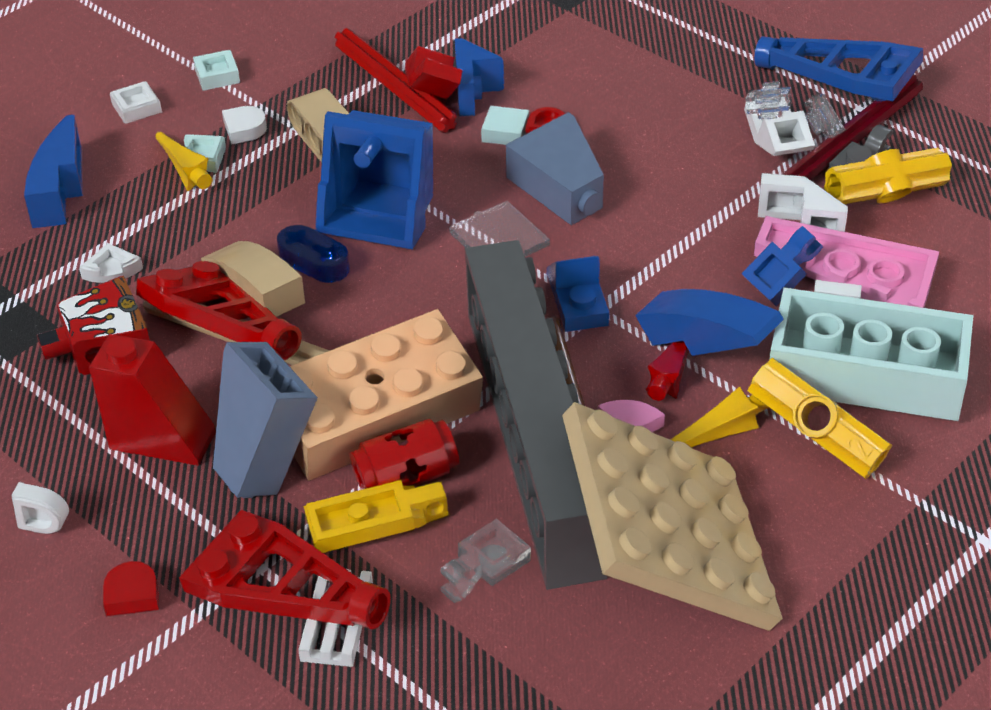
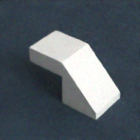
(782, 134)
(800, 200)

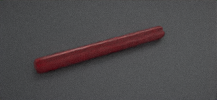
(856, 130)

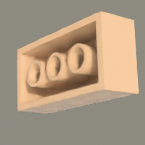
(383, 386)

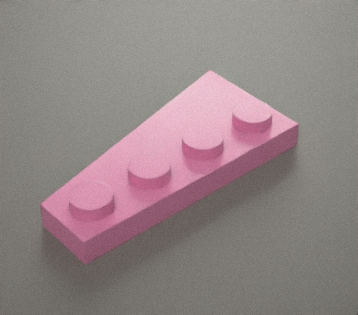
(884, 268)

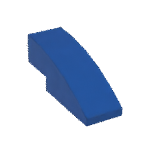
(54, 175)
(707, 320)

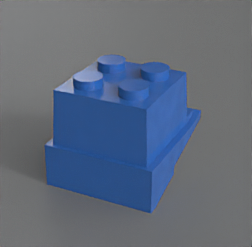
(375, 178)

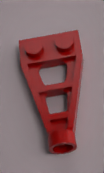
(182, 289)
(244, 545)

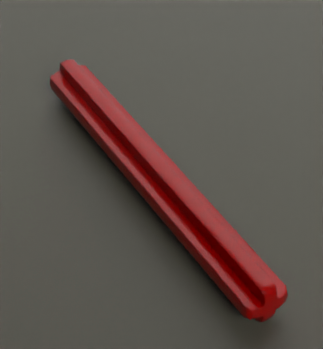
(395, 80)

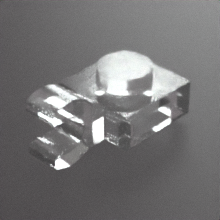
(769, 101)
(822, 116)
(486, 554)

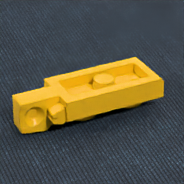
(373, 513)

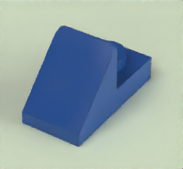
(481, 73)
(578, 293)

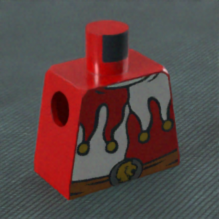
(90, 319)

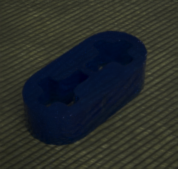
(313, 253)

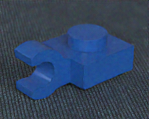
(780, 267)

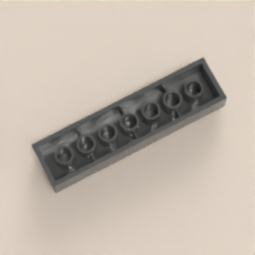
(529, 402)

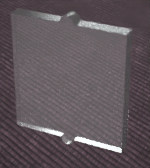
(499, 225)

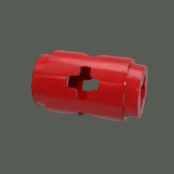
(428, 453)

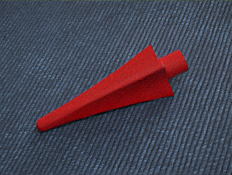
(667, 371)

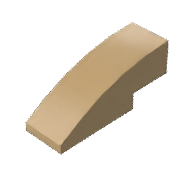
(261, 275)

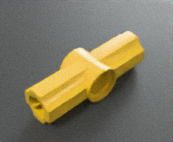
(888, 175)
(842, 437)

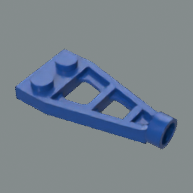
(881, 79)

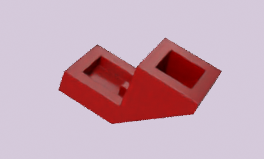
(432, 72)

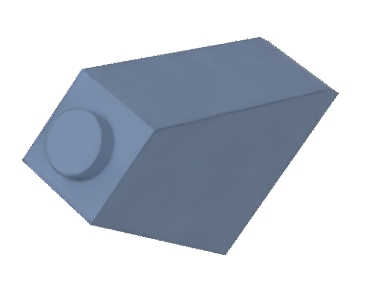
(557, 169)
(258, 418)

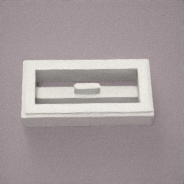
(311, 631)

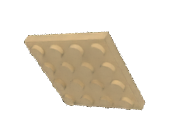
(669, 518)

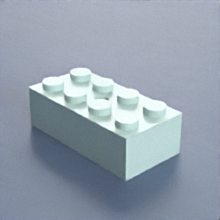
(876, 352)

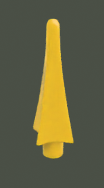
(189, 164)
(729, 417)

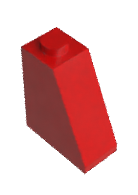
(147, 403)

